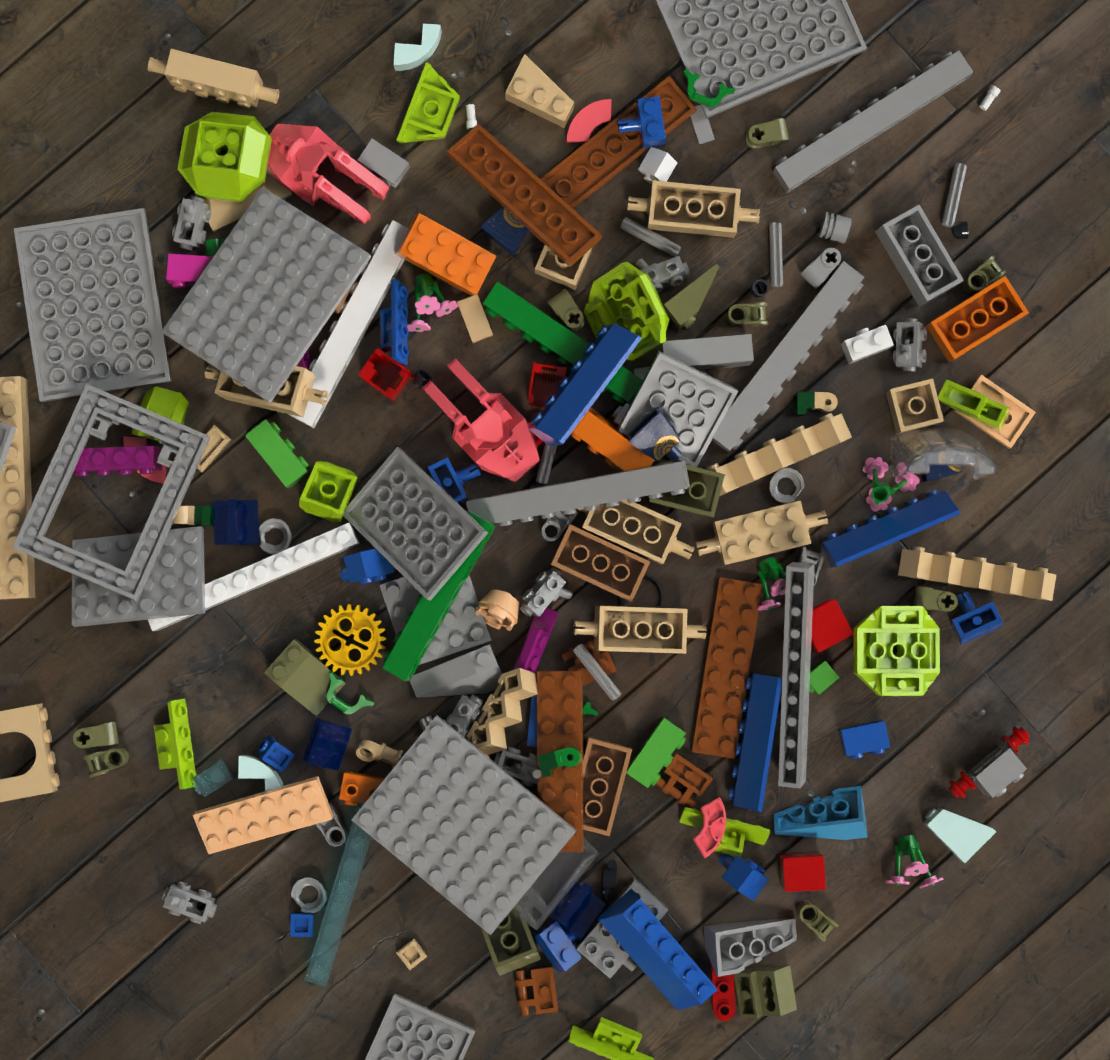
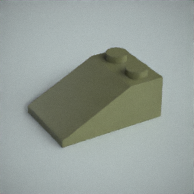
(686, 304)
(699, 497)
(302, 676)
(511, 944)

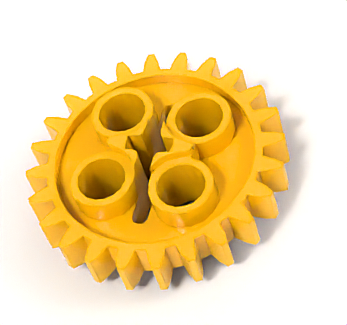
(359, 621)

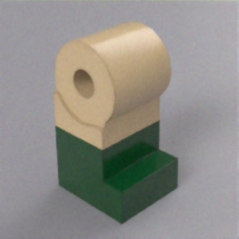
(821, 401)
(195, 516)

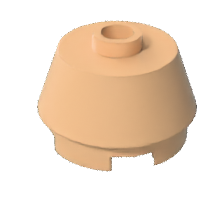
(499, 609)

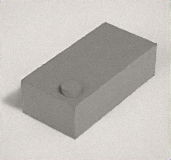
(919, 255)
(712, 351)

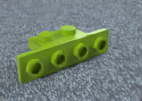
(175, 744)
(734, 833)
(609, 1041)

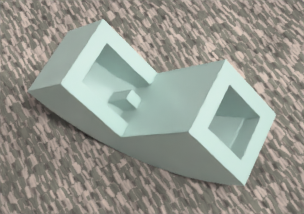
(411, 56)
(256, 768)

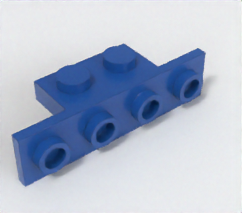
(394, 324)

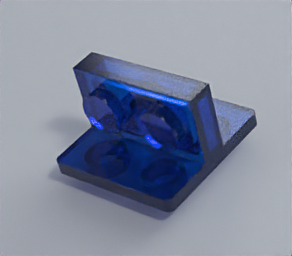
(236, 522)
(327, 744)
(578, 910)

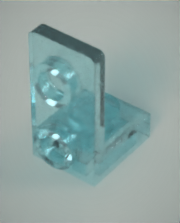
(212, 779)

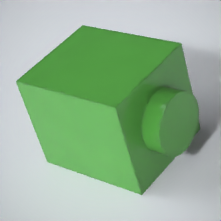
(821, 677)

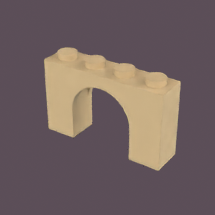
(41, 777)

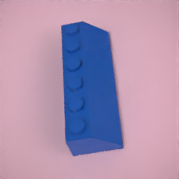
(584, 384)
(889, 528)
(756, 741)
(656, 952)

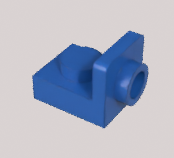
(274, 753)

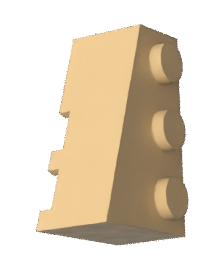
(539, 94)

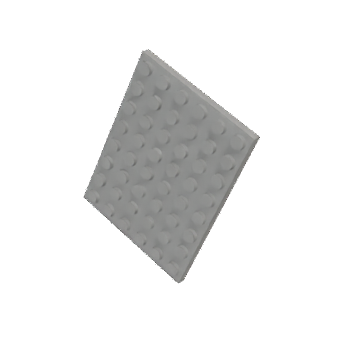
(758, 42)
(266, 294)
(92, 304)
(464, 825)

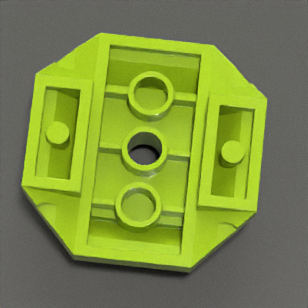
(236, 172)
(630, 301)
(917, 650)

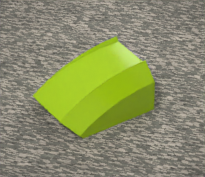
(165, 403)
(328, 491)

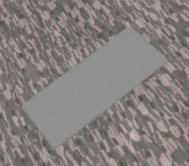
(702, 126)

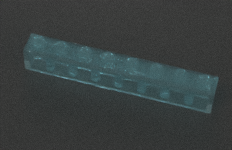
(339, 905)

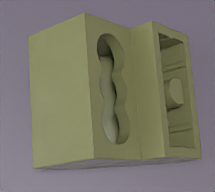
(765, 991)

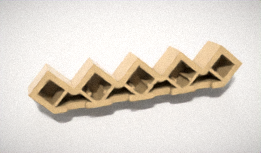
(783, 452)
(977, 574)
(502, 710)

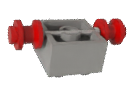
(995, 770)

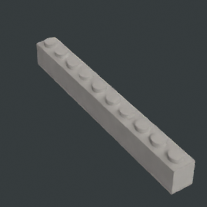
(873, 121)
(786, 356)
(582, 493)
(796, 674)

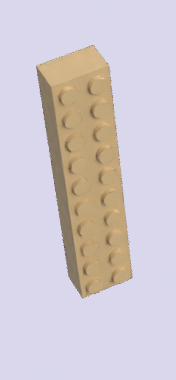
(16, 567)

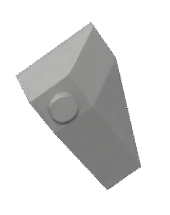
(468, 674)
(743, 943)

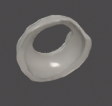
(789, 473)
(271, 524)
(309, 907)

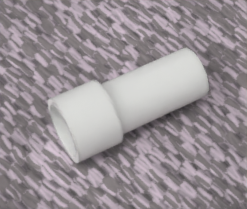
(991, 94)
(471, 118)

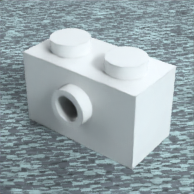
(867, 343)

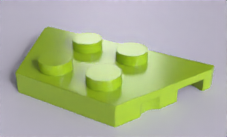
(429, 109)

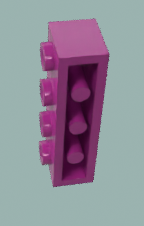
(119, 460)

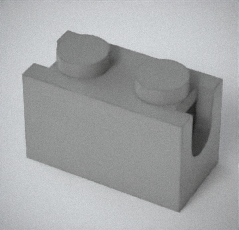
(383, 163)

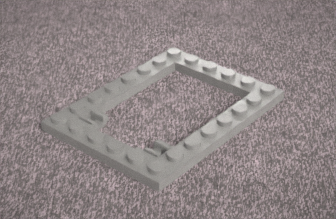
(108, 409)

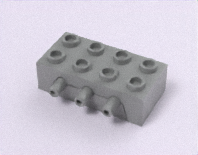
(602, 947)

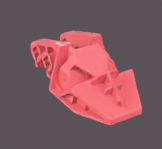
(295, 159)
(498, 438)

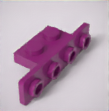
(536, 640)

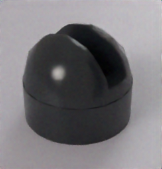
(960, 230)
(762, 287)
(421, 378)

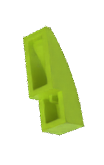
(973, 404)

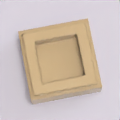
(411, 954)

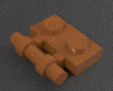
(603, 659)
(689, 776)
(543, 988)

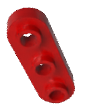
(723, 998)

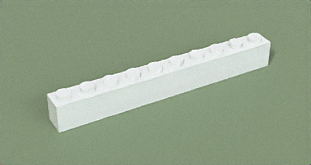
(355, 318)
(271, 569)

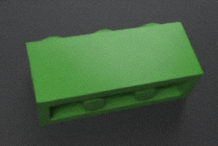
(278, 453)
(656, 753)

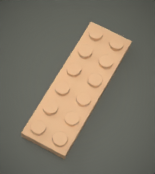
(263, 815)

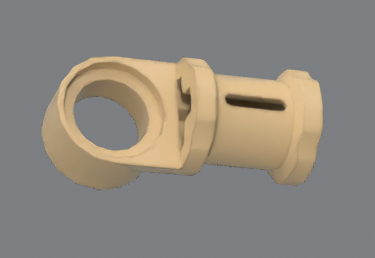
(378, 753)

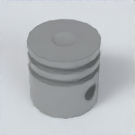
(835, 227)

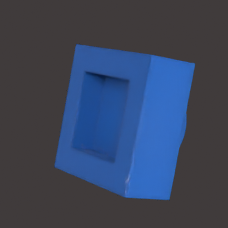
(302, 925)

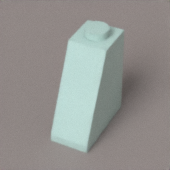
(958, 833)

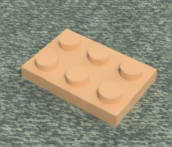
(1018, 415)

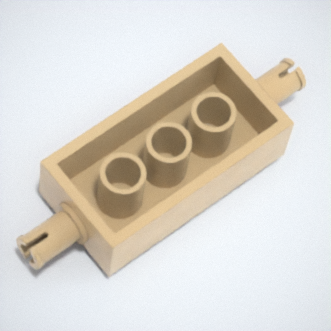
(213, 78)
(693, 209)
(290, 399)
(637, 530)
(761, 533)
(639, 629)

